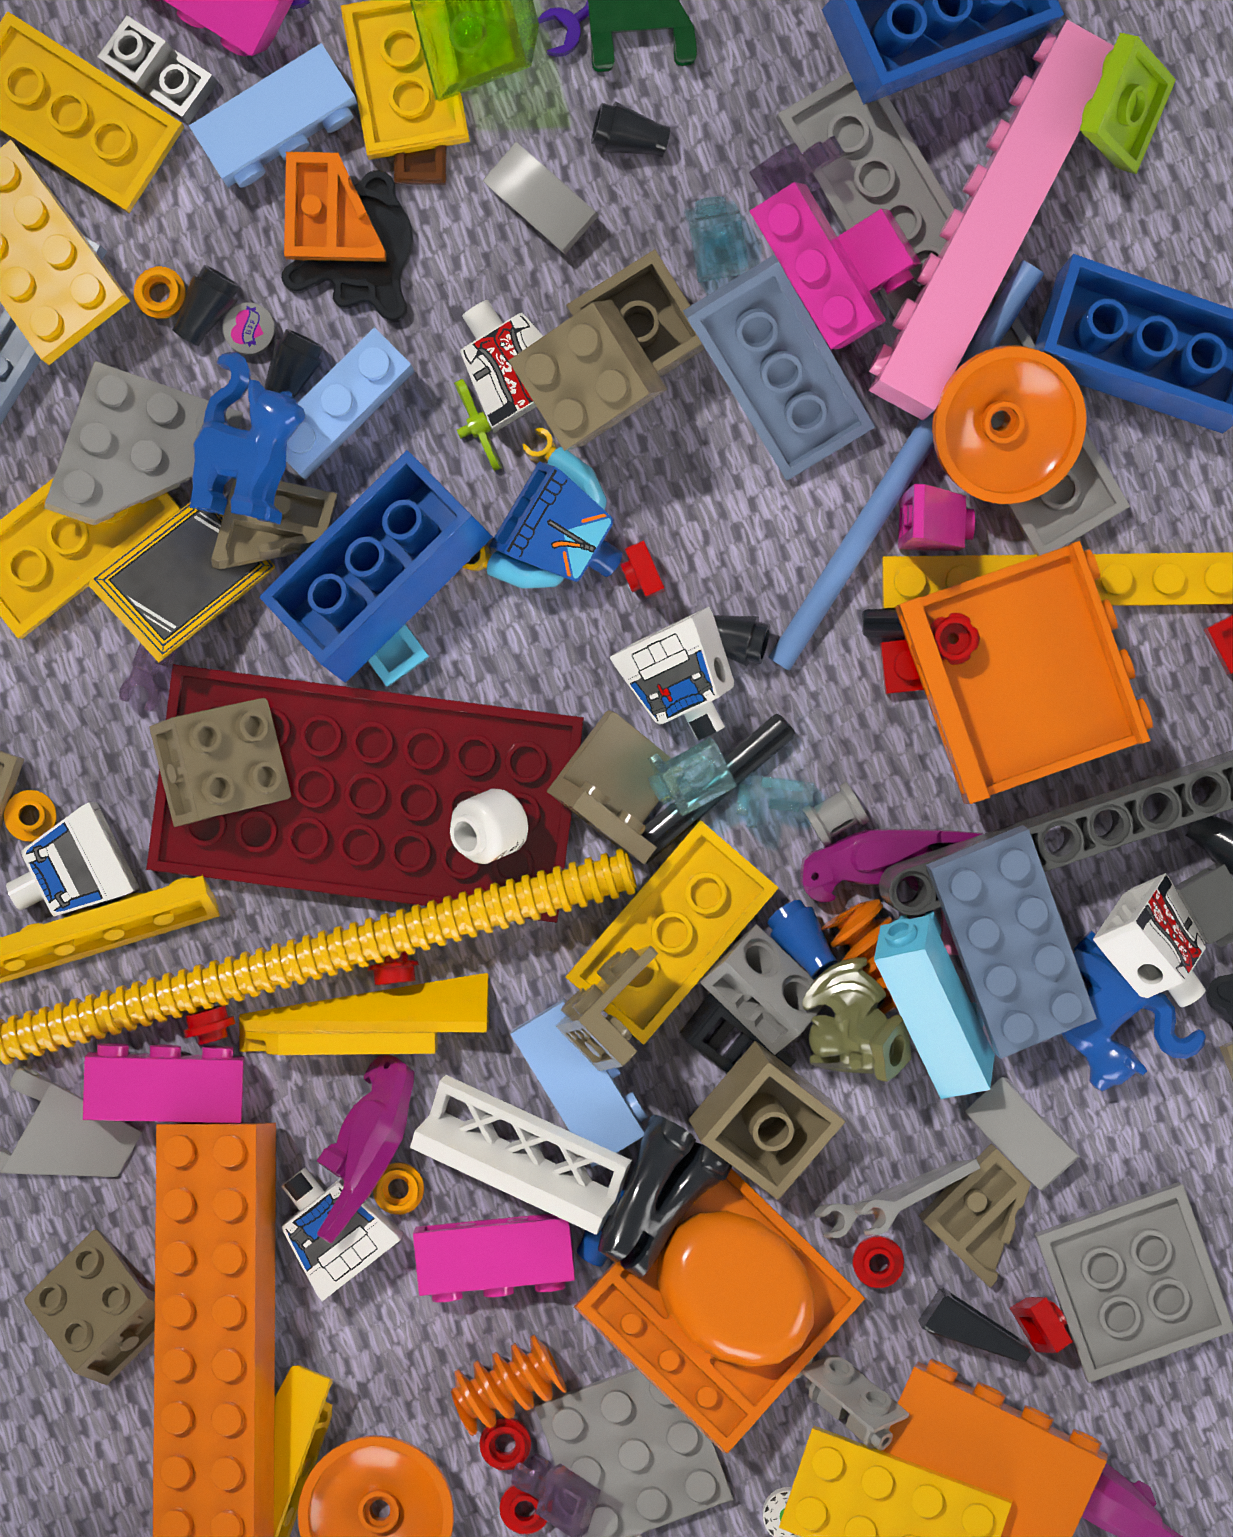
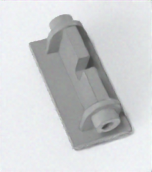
(844, 1389)

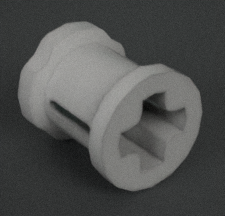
(835, 814)

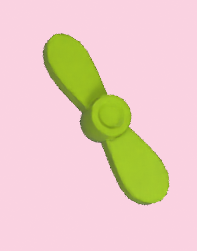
(476, 425)

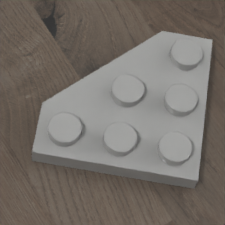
(126, 445)

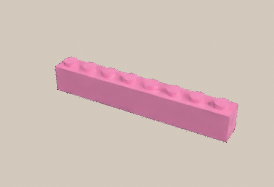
(992, 223)

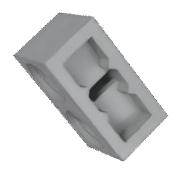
(762, 989)

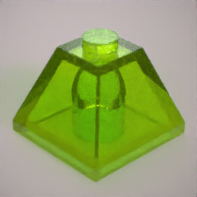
(474, 41)

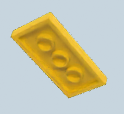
(79, 116)
(47, 268)
(54, 556)
(688, 916)
(871, 1493)

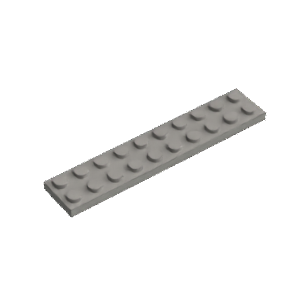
(890, 173)

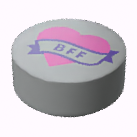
(249, 329)

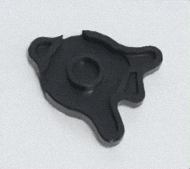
(366, 281)

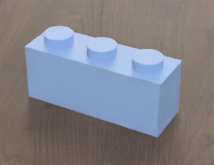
(275, 117)
(345, 400)
(581, 1094)

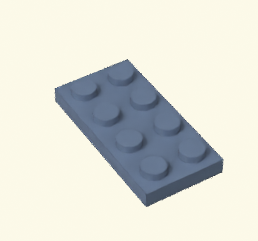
(779, 367)
(1011, 941)

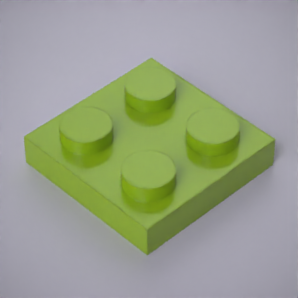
(1127, 103)

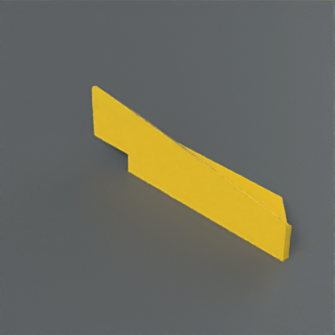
(371, 1022)
(298, 1435)

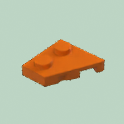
(325, 212)

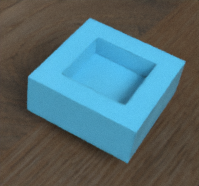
(398, 656)

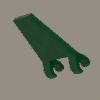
(634, 16)

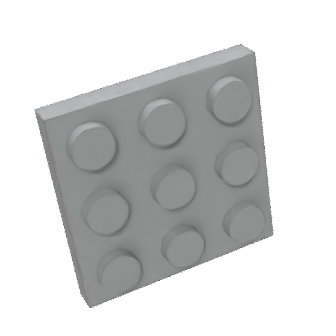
(1134, 1282)
(635, 1451)

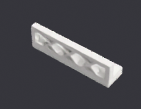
(516, 1169)

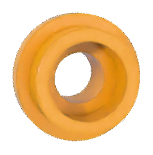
(145, 284)
(17, 803)
(404, 1204)

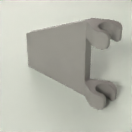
(59, 1138)
(891, 1201)

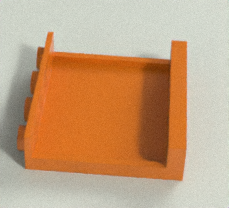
(1040, 684)
(998, 1449)

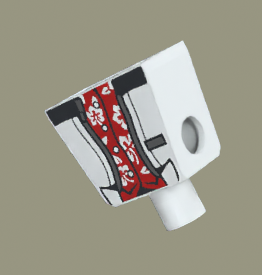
(487, 363)
(1154, 941)

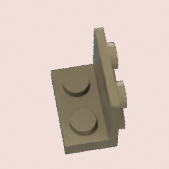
(220, 761)
(610, 784)
(601, 1038)
(94, 1310)

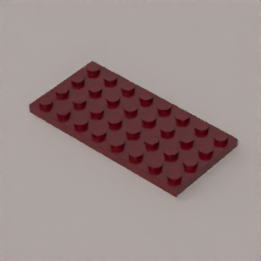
(372, 791)

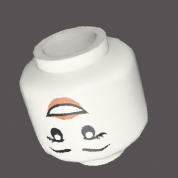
(489, 826)

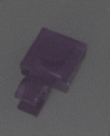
(792, 166)
(143, 674)
(562, 1495)

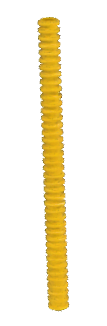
(314, 956)

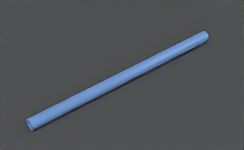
(895, 481)

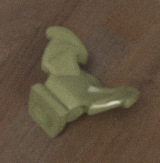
(859, 1033)

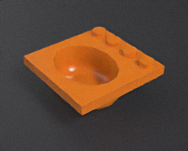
(723, 1310)

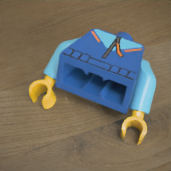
(553, 525)

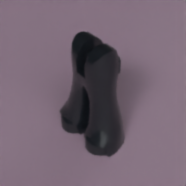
(661, 1189)

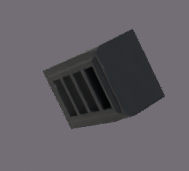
(703, 1021)
(959, 1321)

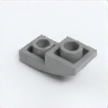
(157, 69)
(540, 198)
(1022, 1133)

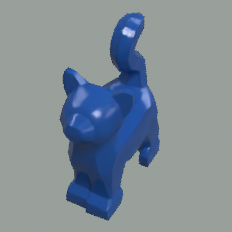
(250, 457)
(1113, 1005)

